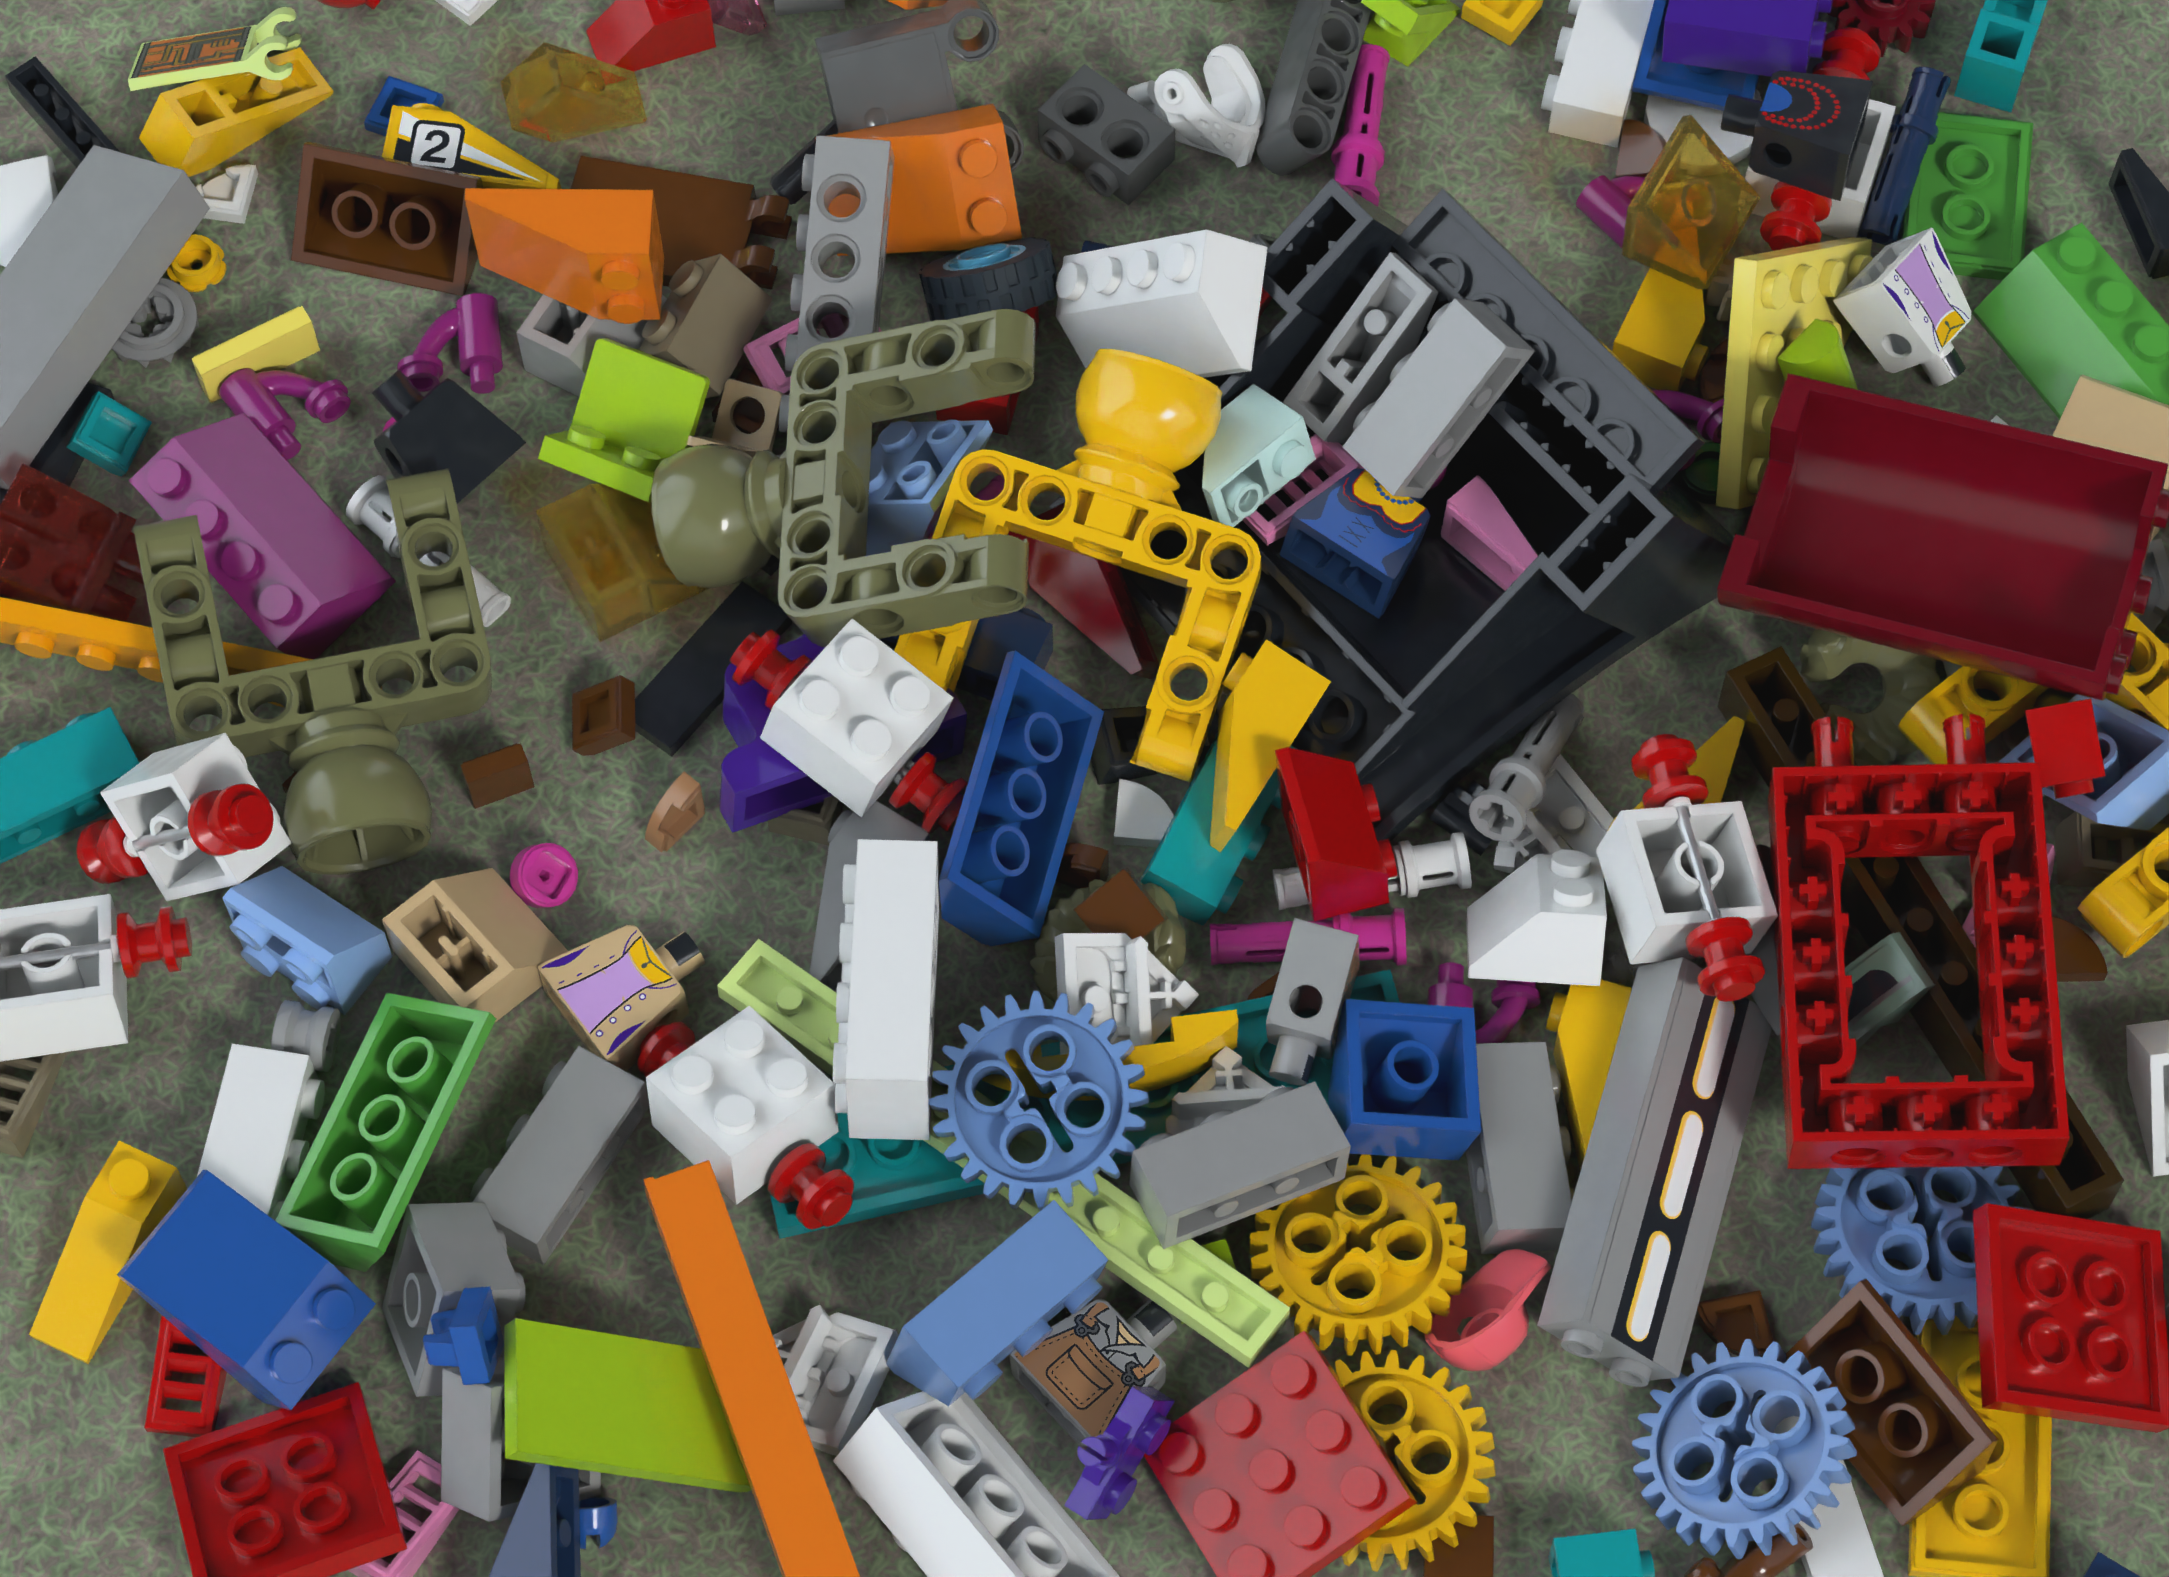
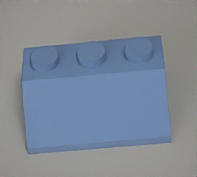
(999, 1308)

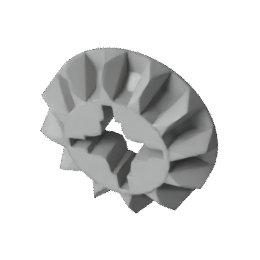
(176, 310)

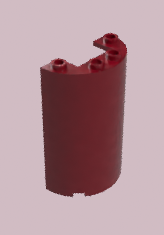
(1949, 537)

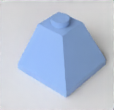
(2134, 766)

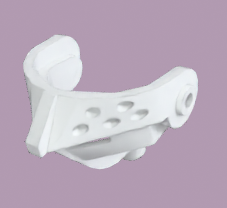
(1227, 124)

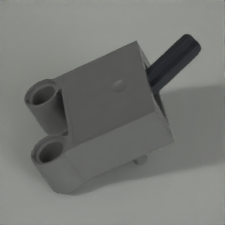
(896, 75)

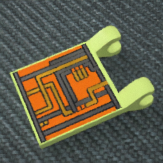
(215, 54)

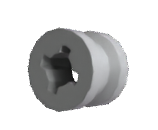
(307, 1032)

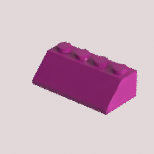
(265, 534)

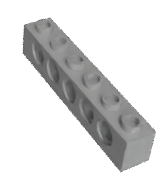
(840, 168)

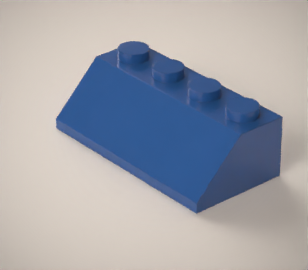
(1018, 806)

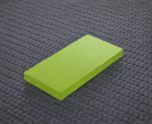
(615, 1407)

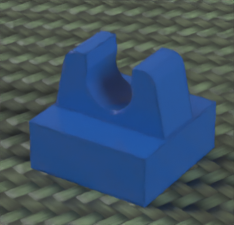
(467, 1337)

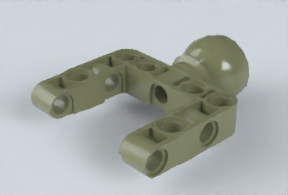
(729, 511)
(352, 795)

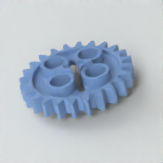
(1090, 1070)
(1864, 1236)
(1799, 1459)

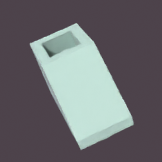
(1253, 455)

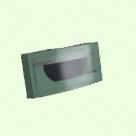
(1885, 986)

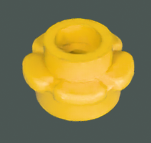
(198, 250)

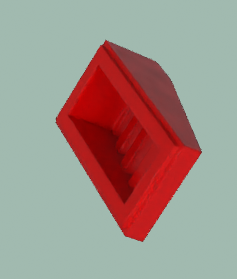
(210, 1394)

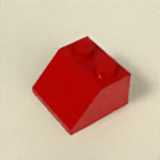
(1333, 833)

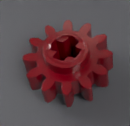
(1885, 20)

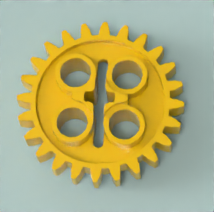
(1398, 1289)
(1432, 1424)

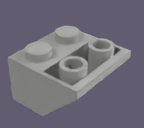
(560, 341)

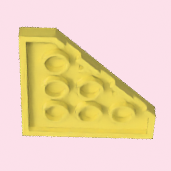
(1770, 307)

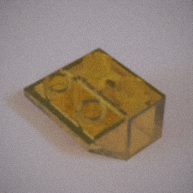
(610, 558)

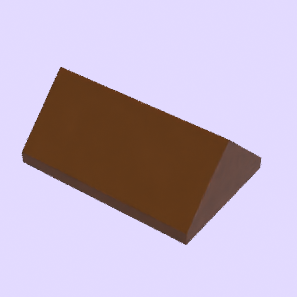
(384, 219)
(1910, 1422)

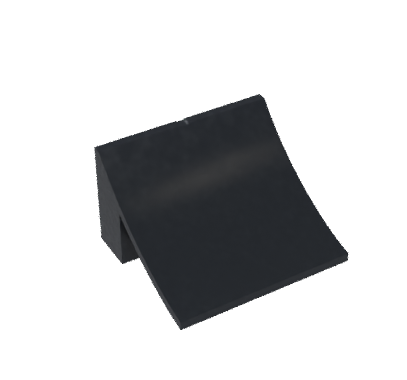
(1568, 451)

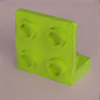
(628, 418)

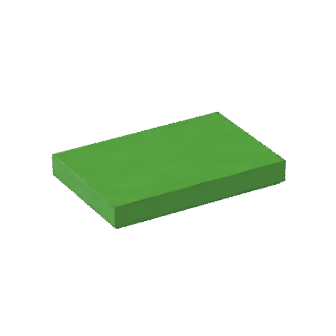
(1975, 193)

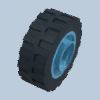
(990, 278)

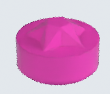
(544, 875)

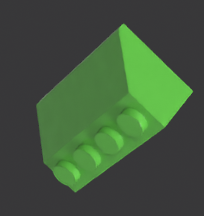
(2075, 315)
(383, 1128)

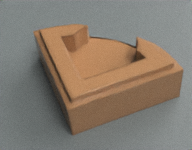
(676, 813)

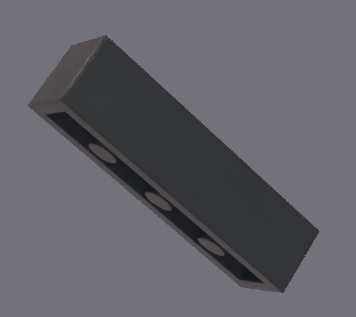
(55, 111)

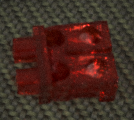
(64, 548)

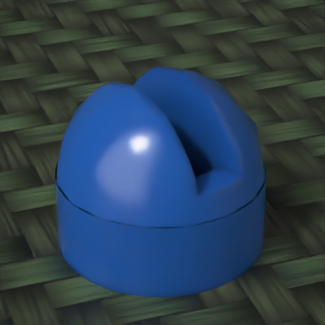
(598, 1518)

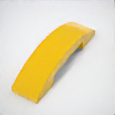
(1191, 1048)

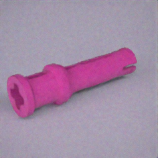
(1359, 151)
(1379, 938)

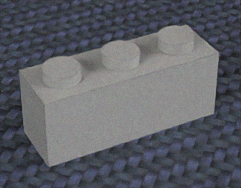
(1437, 397)
(1521, 1151)
(561, 1152)
(1238, 1163)

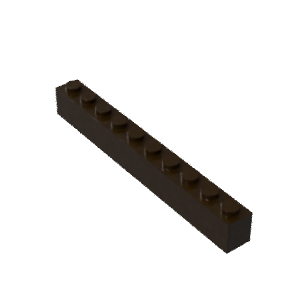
(1900, 897)

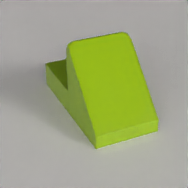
(1407, 25)

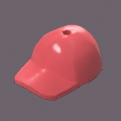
(1498, 1311)

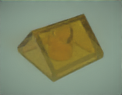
(1688, 208)

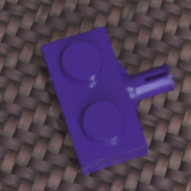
(1116, 1453)

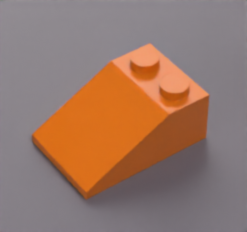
(947, 182)
(574, 246)

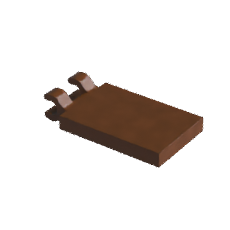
(699, 215)

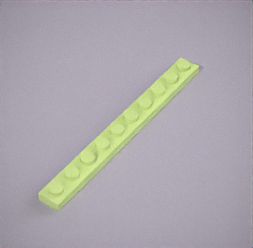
(1180, 1278)

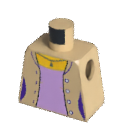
(620, 990)

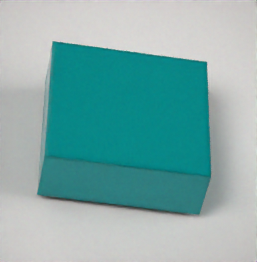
(109, 434)

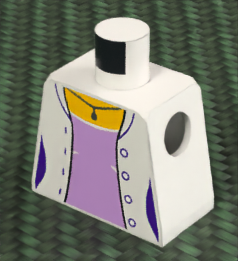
(1909, 308)

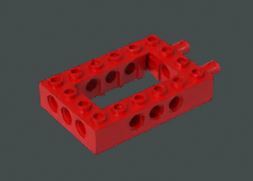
(1911, 812)

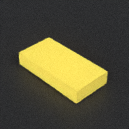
(262, 348)

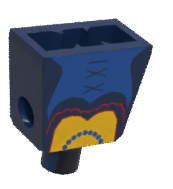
(1357, 539)

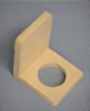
(725, 429)

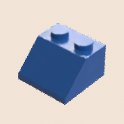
(1406, 1079)

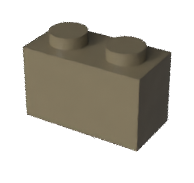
(707, 319)

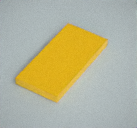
(2001, 1515)

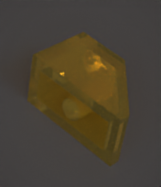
(570, 95)

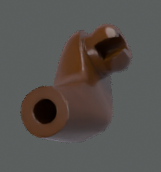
(1754, 1561)

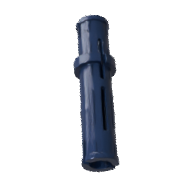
(1911, 134)

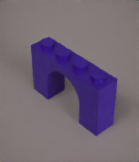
(1745, 34)

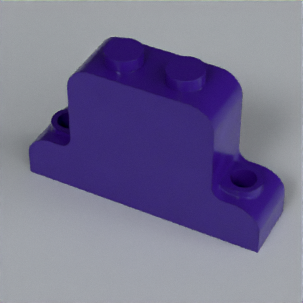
(762, 782)

